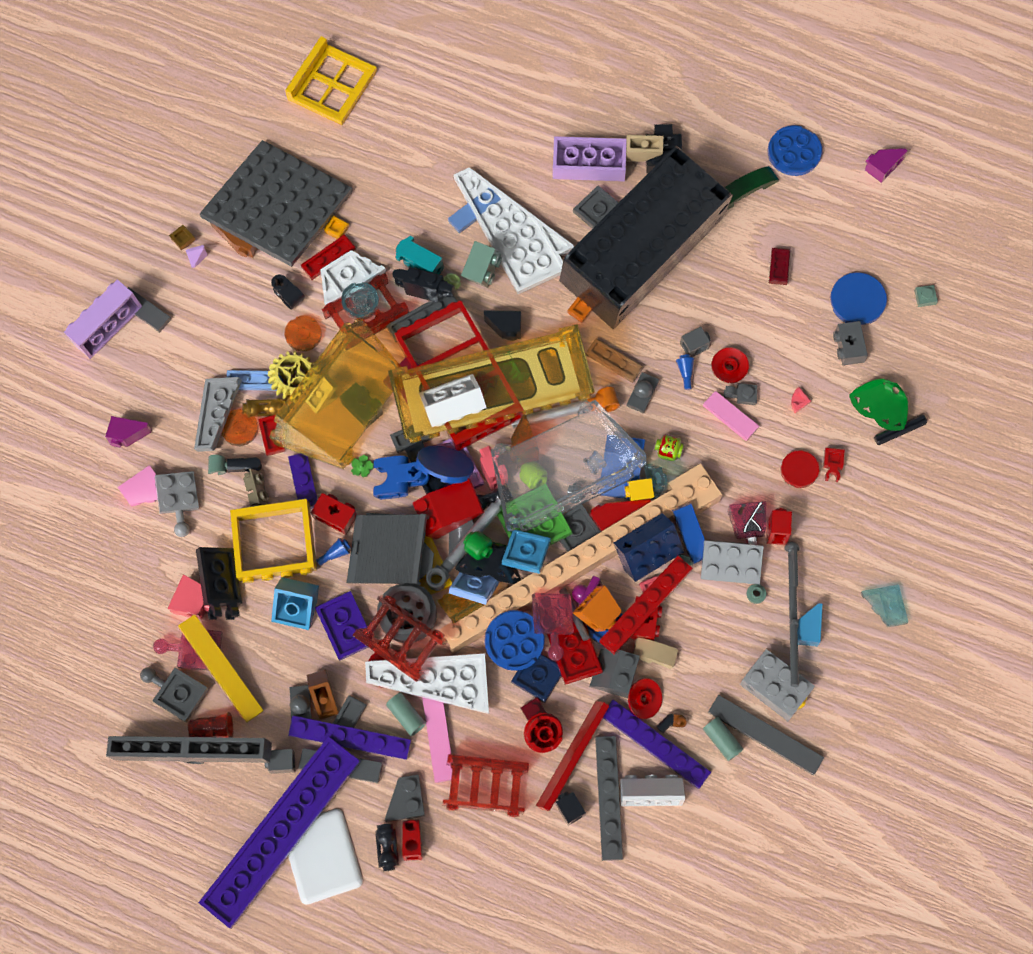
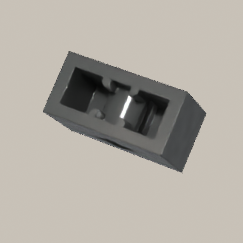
(850, 343)

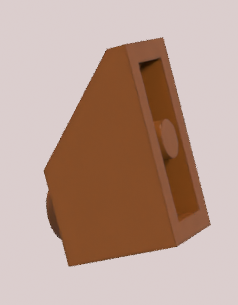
(322, 694)

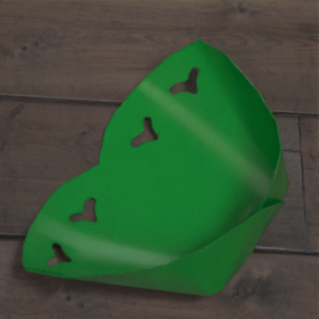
(882, 403)

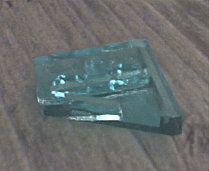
(659, 479)
(888, 604)

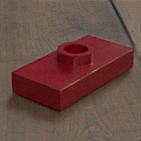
(779, 266)

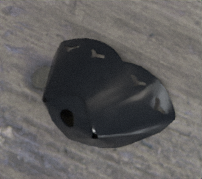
(490, 566)

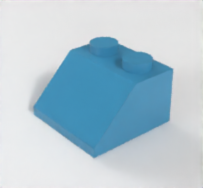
(294, 603)

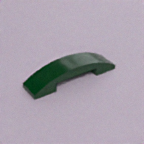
(750, 183)

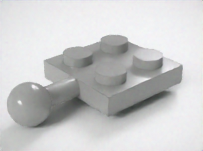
(177, 494)

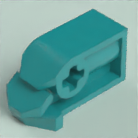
(418, 257)

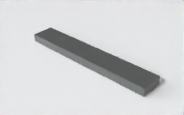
(766, 735)

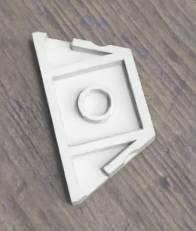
(345, 271)

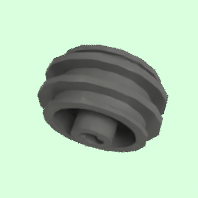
(416, 594)

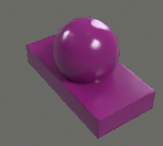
(581, 591)

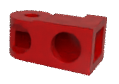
(411, 840)

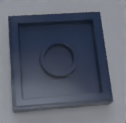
(538, 678)

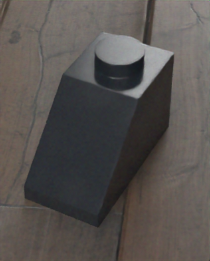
(504, 323)

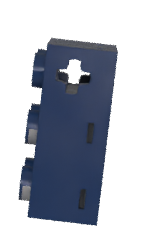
(648, 547)

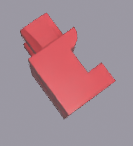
(488, 468)

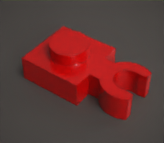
(833, 462)

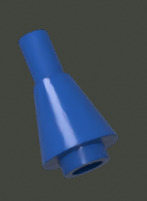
(685, 365)
(338, 549)

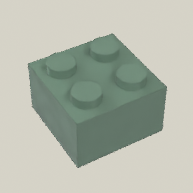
(481, 264)

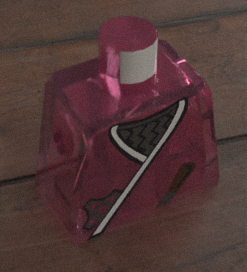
(748, 520)

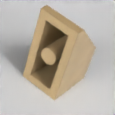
(643, 147)

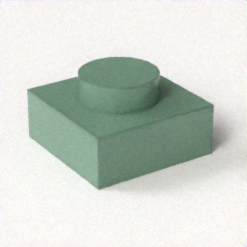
(925, 296)

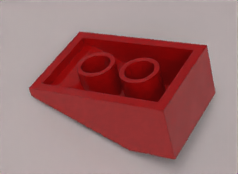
(449, 508)

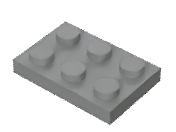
(732, 562)

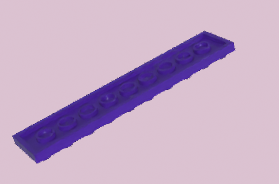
(279, 832)

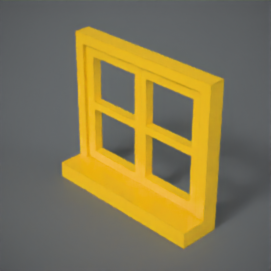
(309, 71)

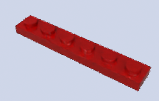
(645, 605)

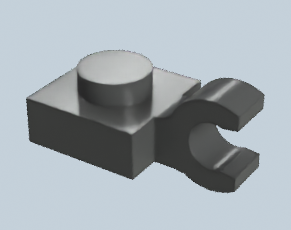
(744, 393)

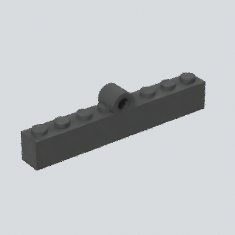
(189, 749)

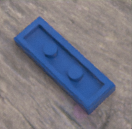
(690, 531)

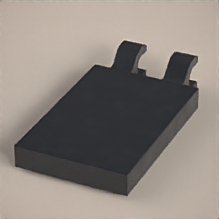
(219, 581)

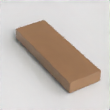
(614, 360)

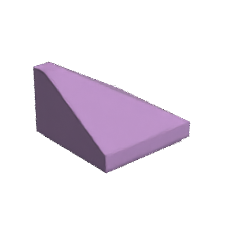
(196, 255)

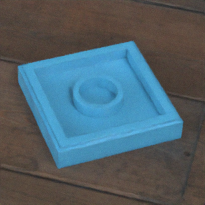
(526, 551)

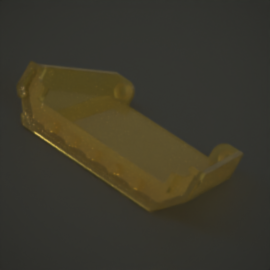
(337, 397)

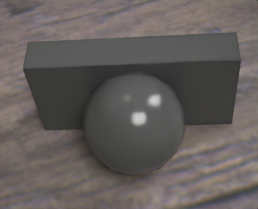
(642, 392)
(300, 702)

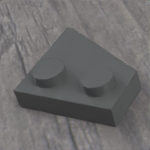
(406, 800)

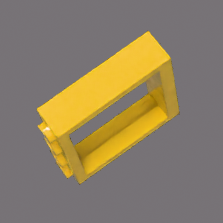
(269, 510)

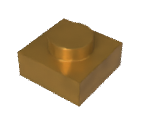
(182, 237)

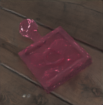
(553, 616)
(187, 655)

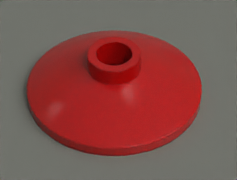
(733, 358)
(650, 701)

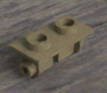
(255, 481)

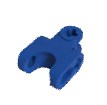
(399, 477)

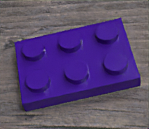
(340, 620)

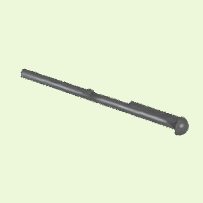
(792, 548)

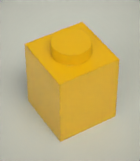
(639, 489)

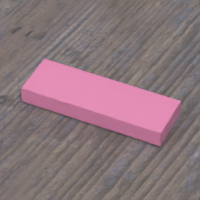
(730, 416)

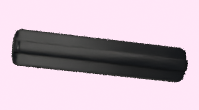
(911, 425)

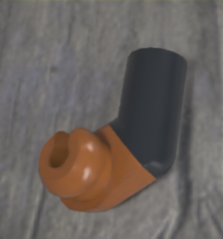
(672, 720)

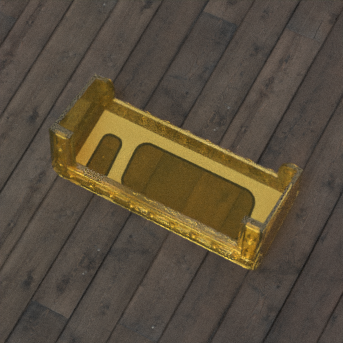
(510, 379)

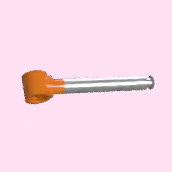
(605, 397)

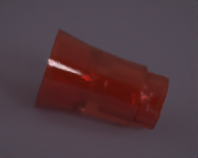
(213, 726)

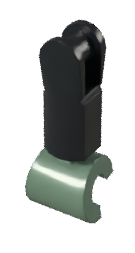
(218, 464)

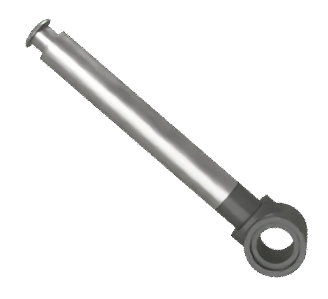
(458, 552)

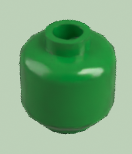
(478, 545)

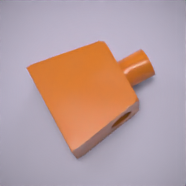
(598, 609)

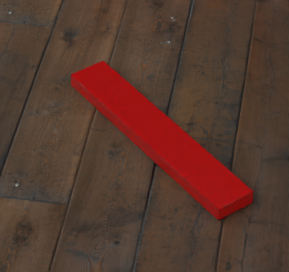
(572, 755)

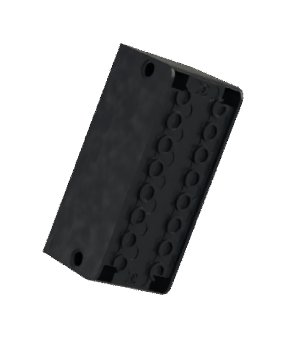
(644, 237)

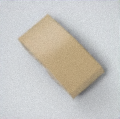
(655, 652)

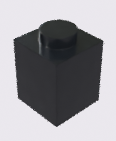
(570, 808)

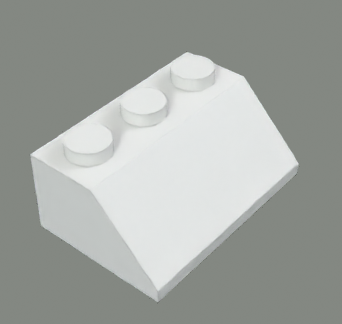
(452, 400)
(652, 791)

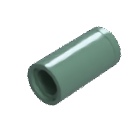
(405, 714)
(723, 739)

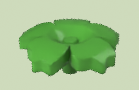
(361, 466)

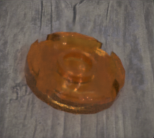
(303, 333)
(239, 429)

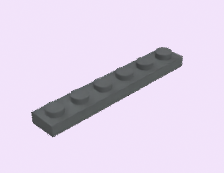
(608, 798)

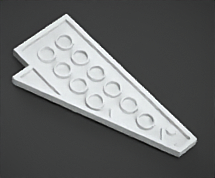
(526, 244)

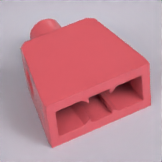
(188, 599)

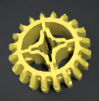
(278, 368)

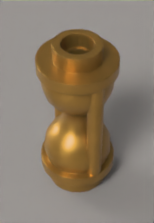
(253, 408)

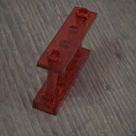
(381, 319)
(382, 646)
(477, 765)

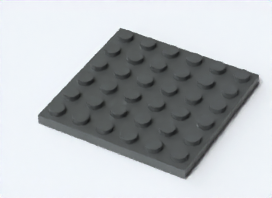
(276, 203)

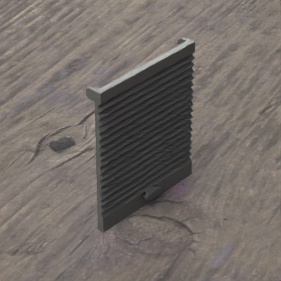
(387, 549)

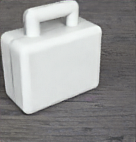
(325, 859)

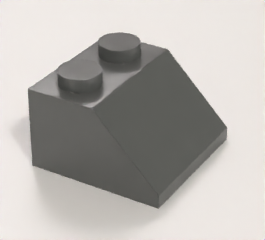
(617, 672)

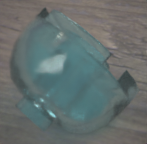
(360, 300)

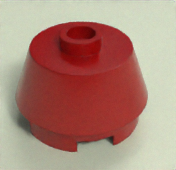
(543, 732)

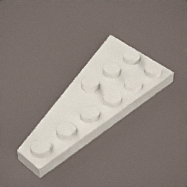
(448, 679)

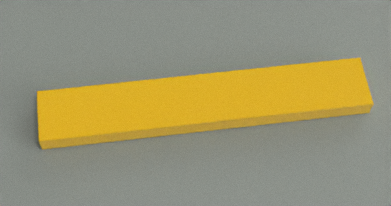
(220, 668)

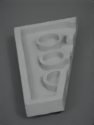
(215, 408)

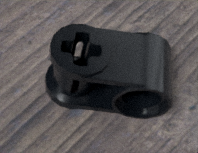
(288, 293)

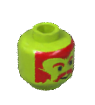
(669, 447)

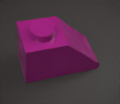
(884, 162)
(126, 431)

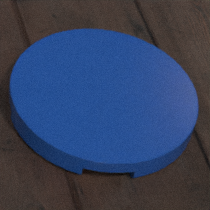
(794, 150)
(858, 298)
(445, 464)
(512, 640)

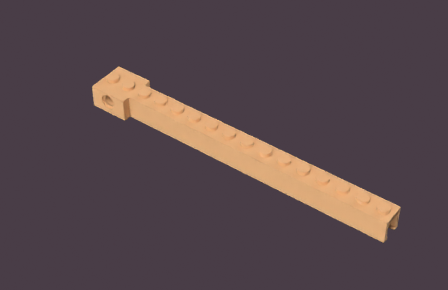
(692, 487)

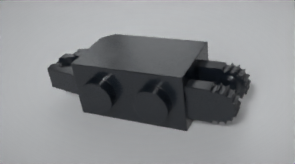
(423, 284)

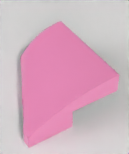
(140, 487)

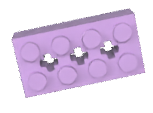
(589, 158)
(103, 319)

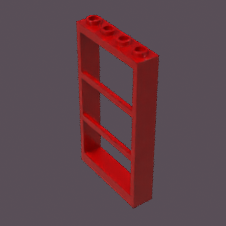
(466, 436)

